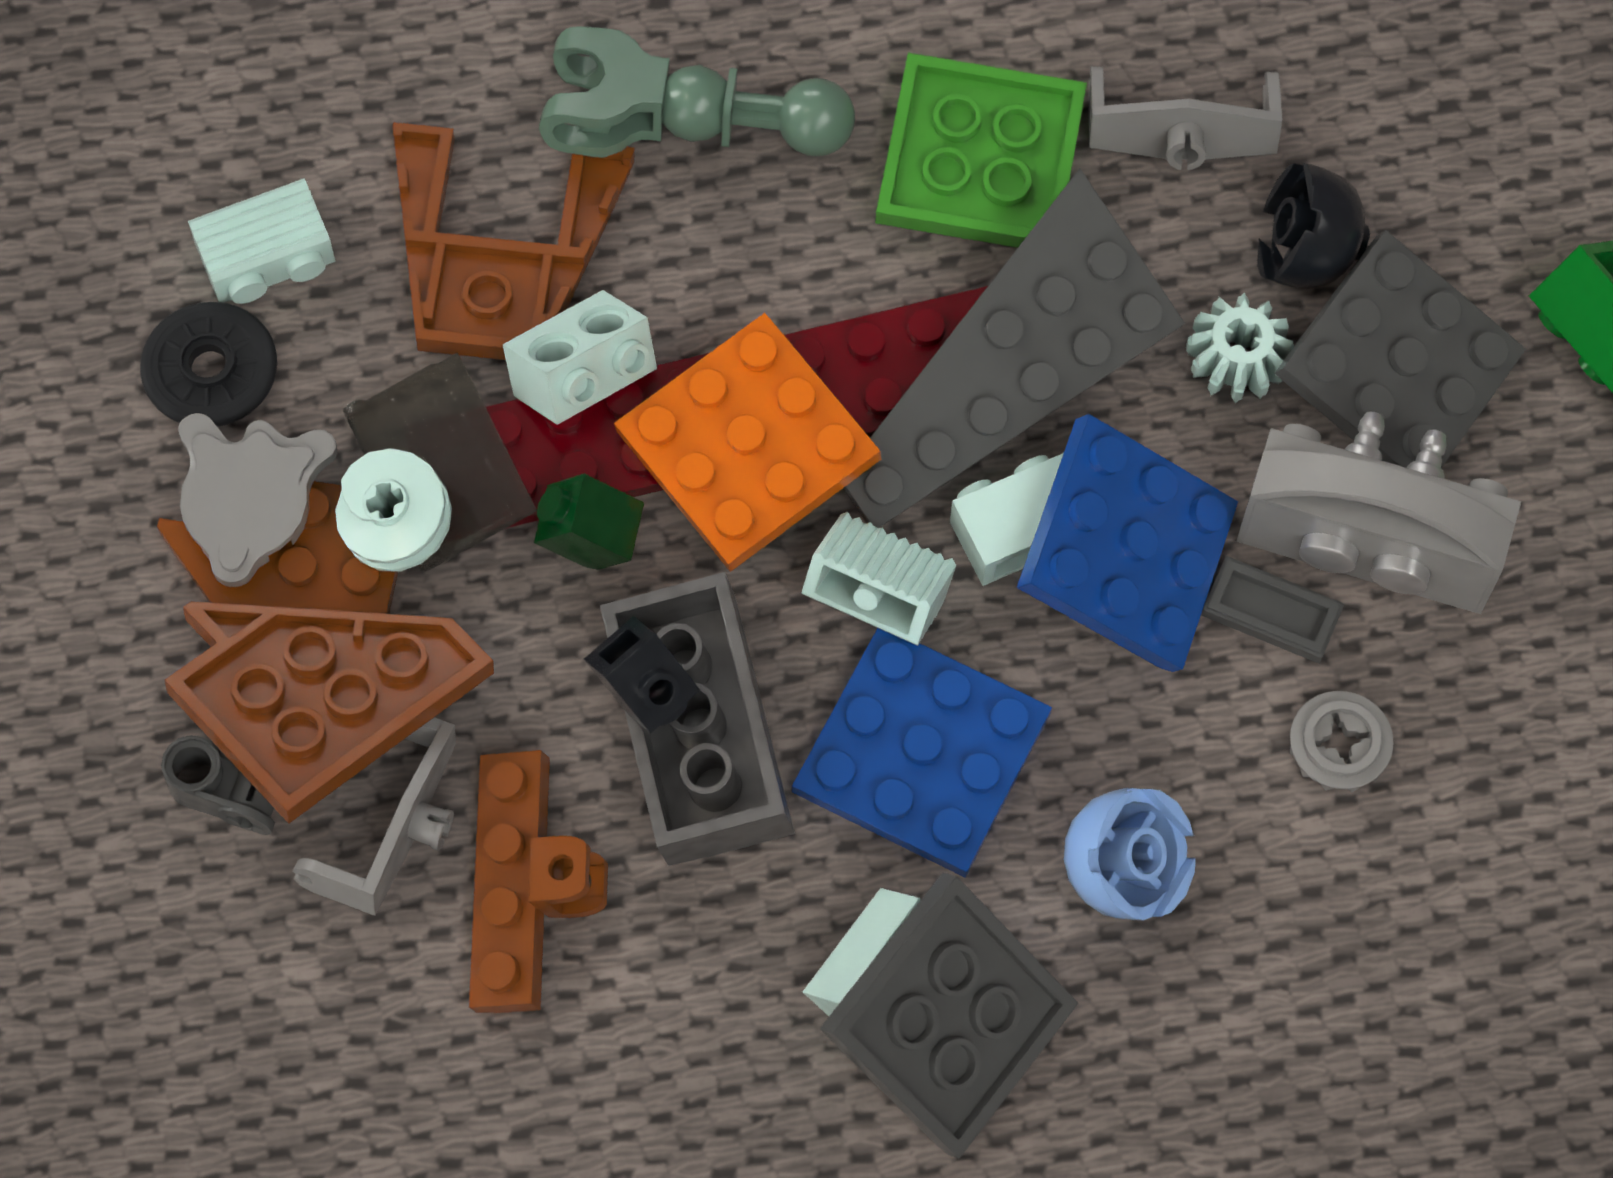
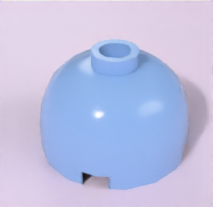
(1130, 854)

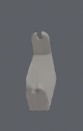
(1184, 127)
(412, 821)

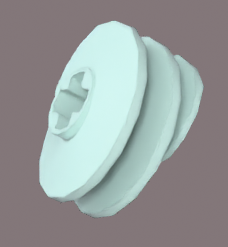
(365, 510)

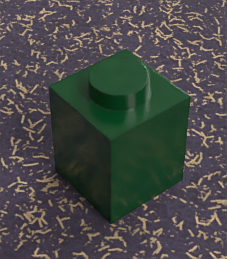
(588, 522)

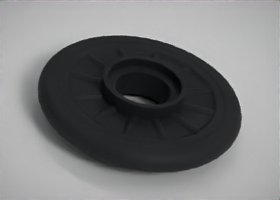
(202, 329)

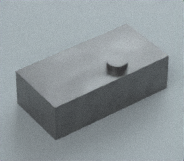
(714, 768)

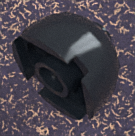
(1320, 224)

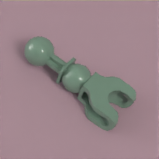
(636, 96)

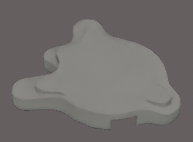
(248, 493)

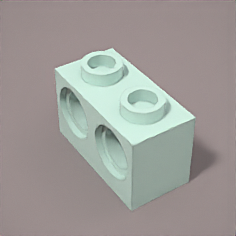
(580, 356)

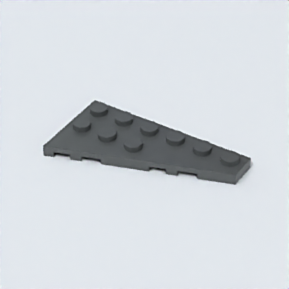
(1038, 336)

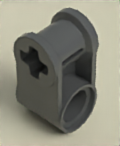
(222, 793)

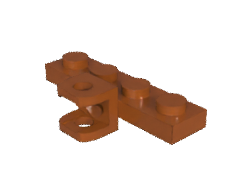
(520, 880)

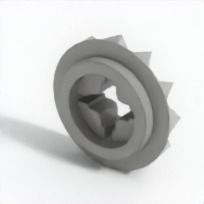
(1356, 718)

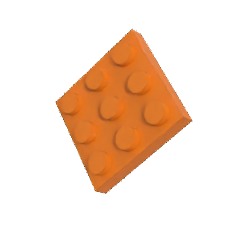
(748, 441)

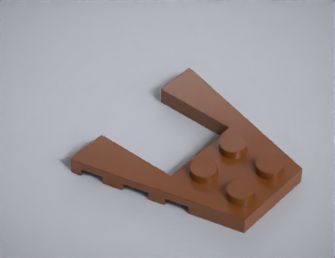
(487, 290)

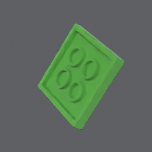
(978, 149)

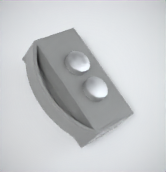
(1380, 518)

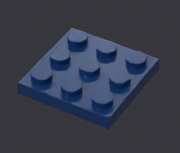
(1128, 544)
(922, 751)

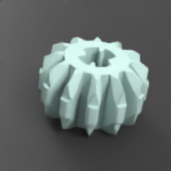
(1233, 364)

